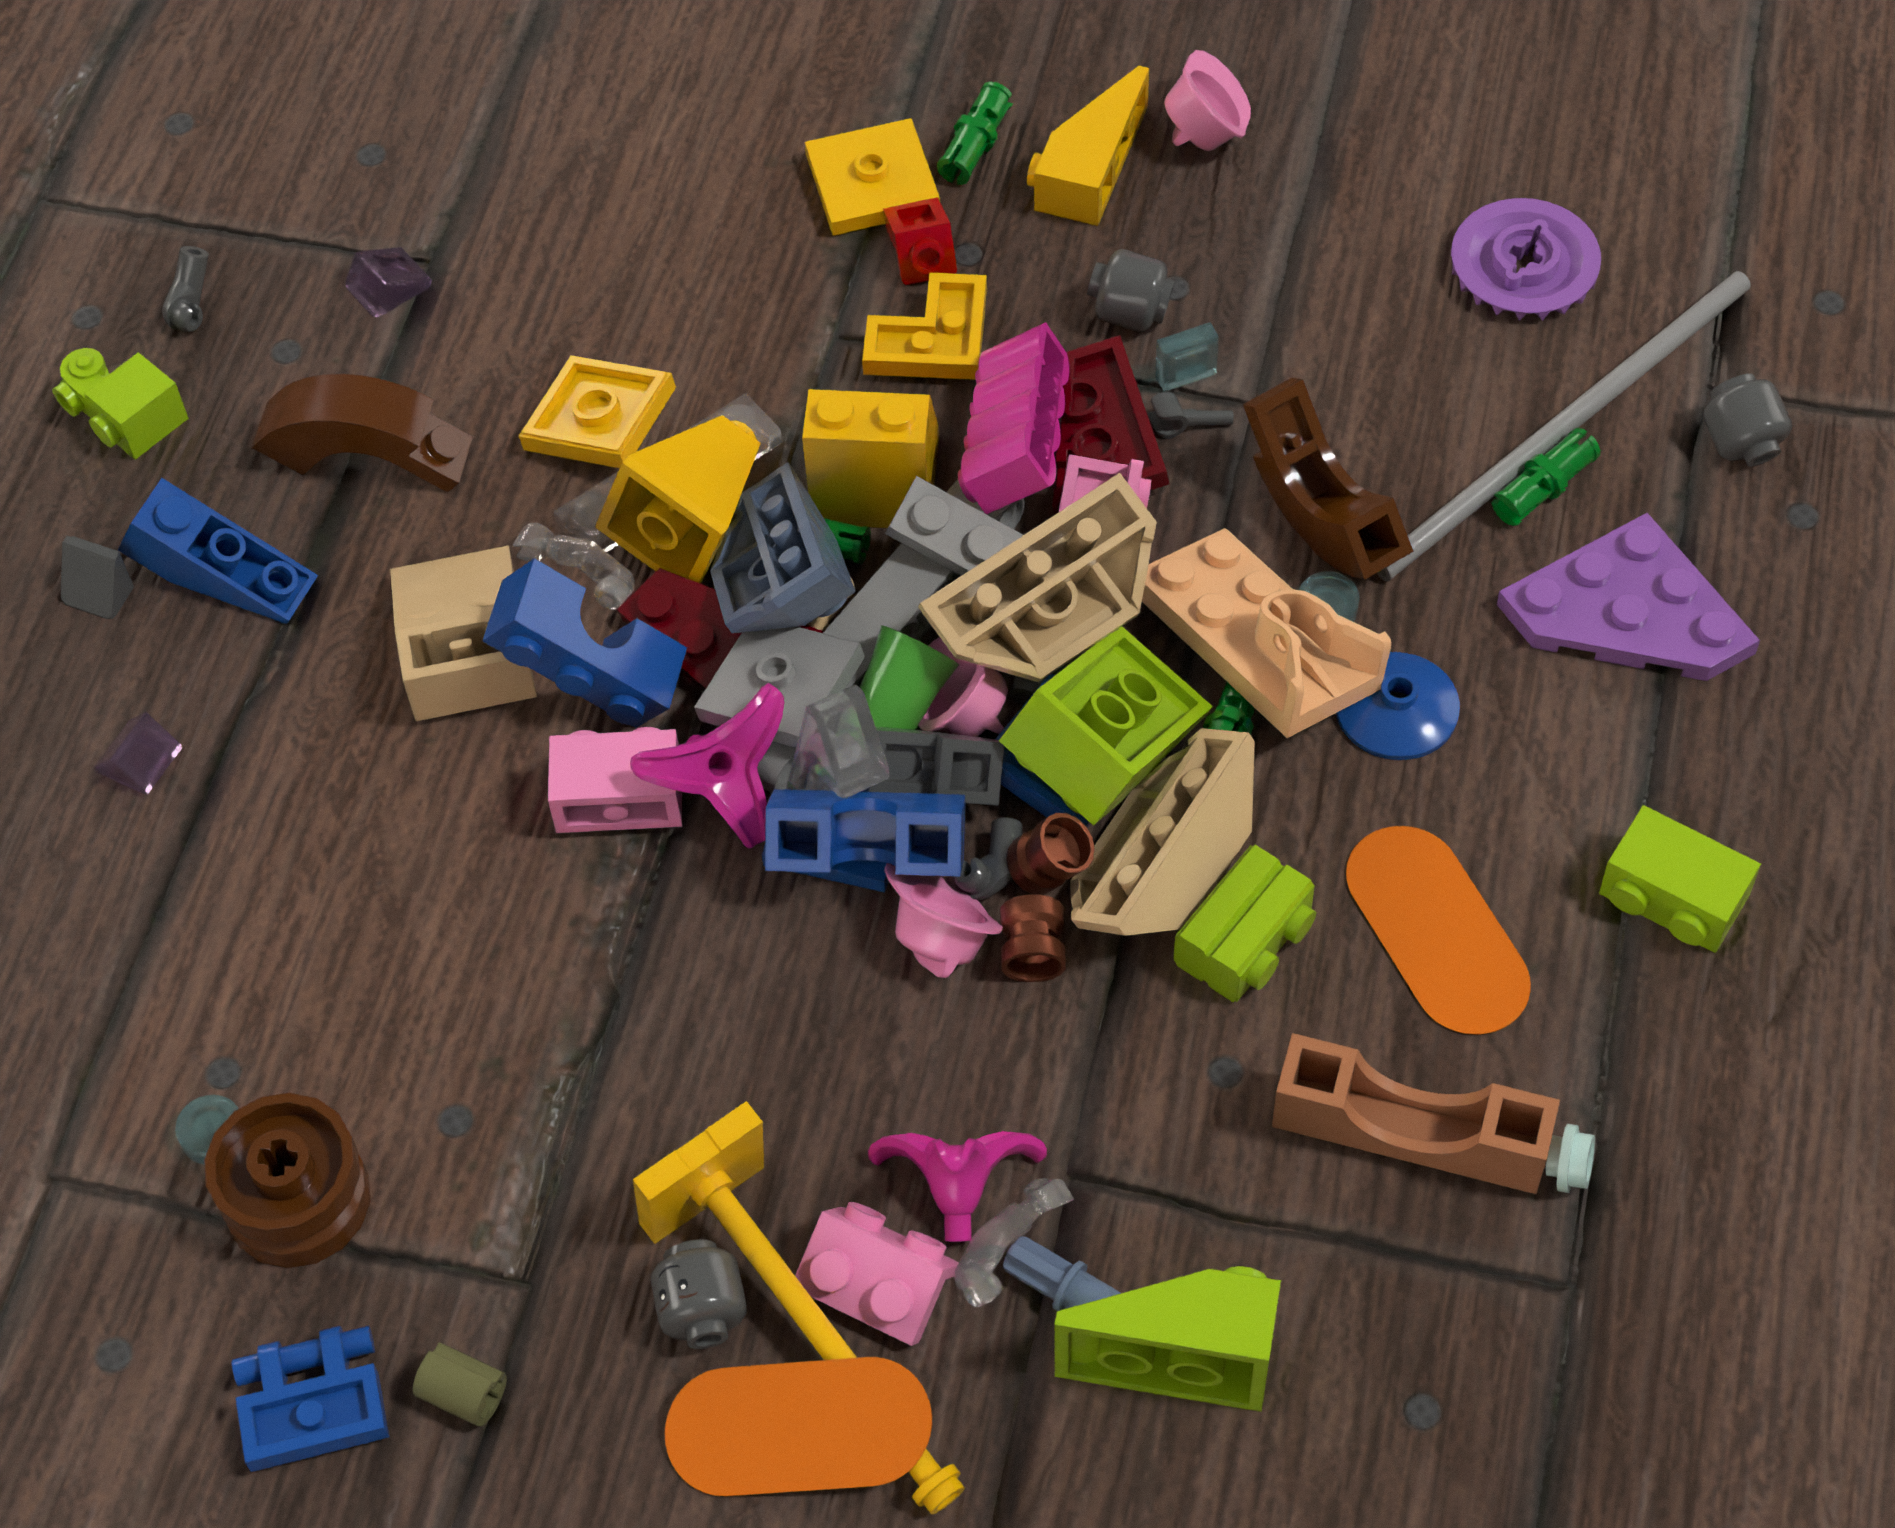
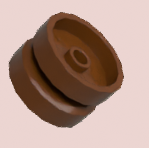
(288, 1180)

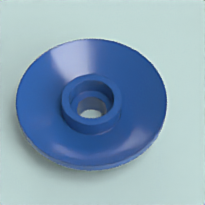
(1407, 725)

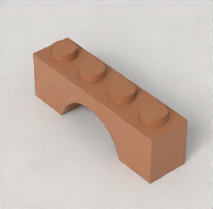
(1482, 1135)

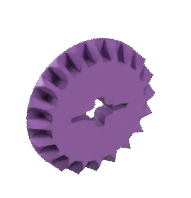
(1505, 231)

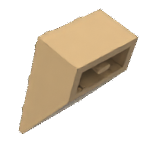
(439, 634)

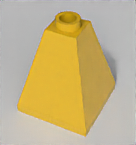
(680, 496)

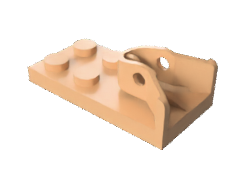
(1262, 636)

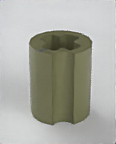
(459, 1384)

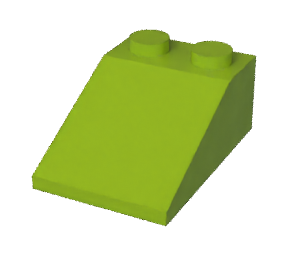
(1104, 724)
(1177, 1338)

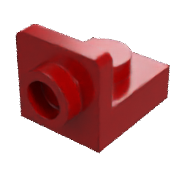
(921, 239)

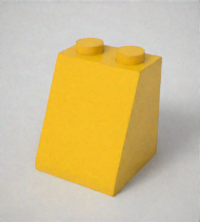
(867, 452)

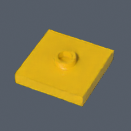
(868, 172)
(597, 411)

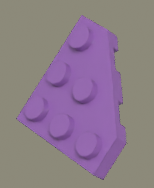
(1630, 604)

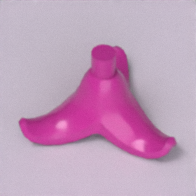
(723, 765)
(957, 1171)

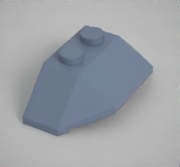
(778, 559)

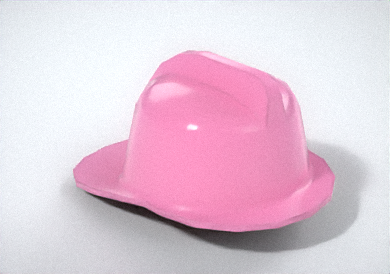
(1207, 104)
(967, 700)
(939, 921)

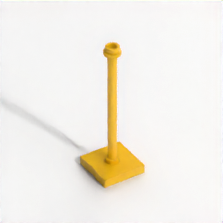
(702, 1178)

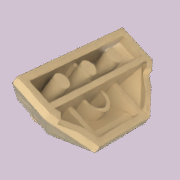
(1051, 587)
(1170, 839)

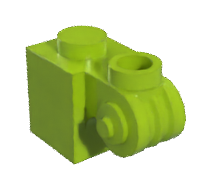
(128, 406)

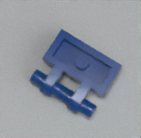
(312, 1414)

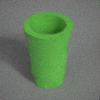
(903, 679)

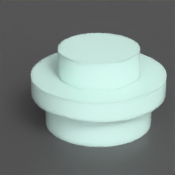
(1571, 1158)

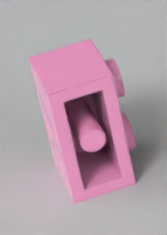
(596, 788)

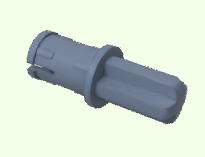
(1053, 1275)

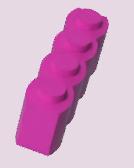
(1015, 420)

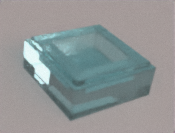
(1186, 356)

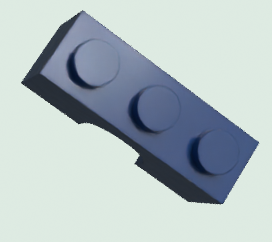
(541, 628)
(909, 830)

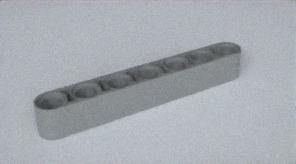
(887, 600)

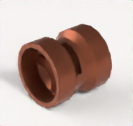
(1050, 853)
(1032, 935)

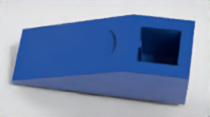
(213, 555)

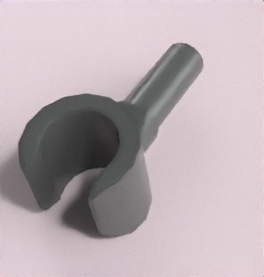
(1171, 420)

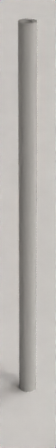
(1571, 417)

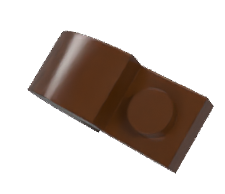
(365, 417)
(1325, 506)

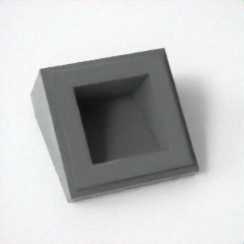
(93, 578)

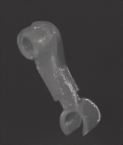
(613, 578)
(992, 1239)

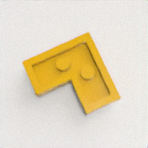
(932, 346)

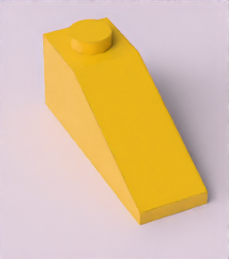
(1088, 152)

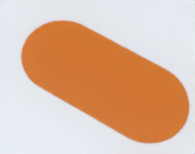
(1438, 930)
(798, 1426)

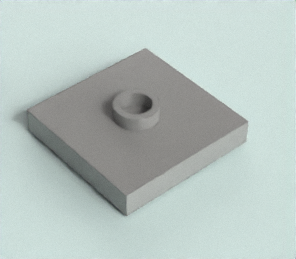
(793, 660)

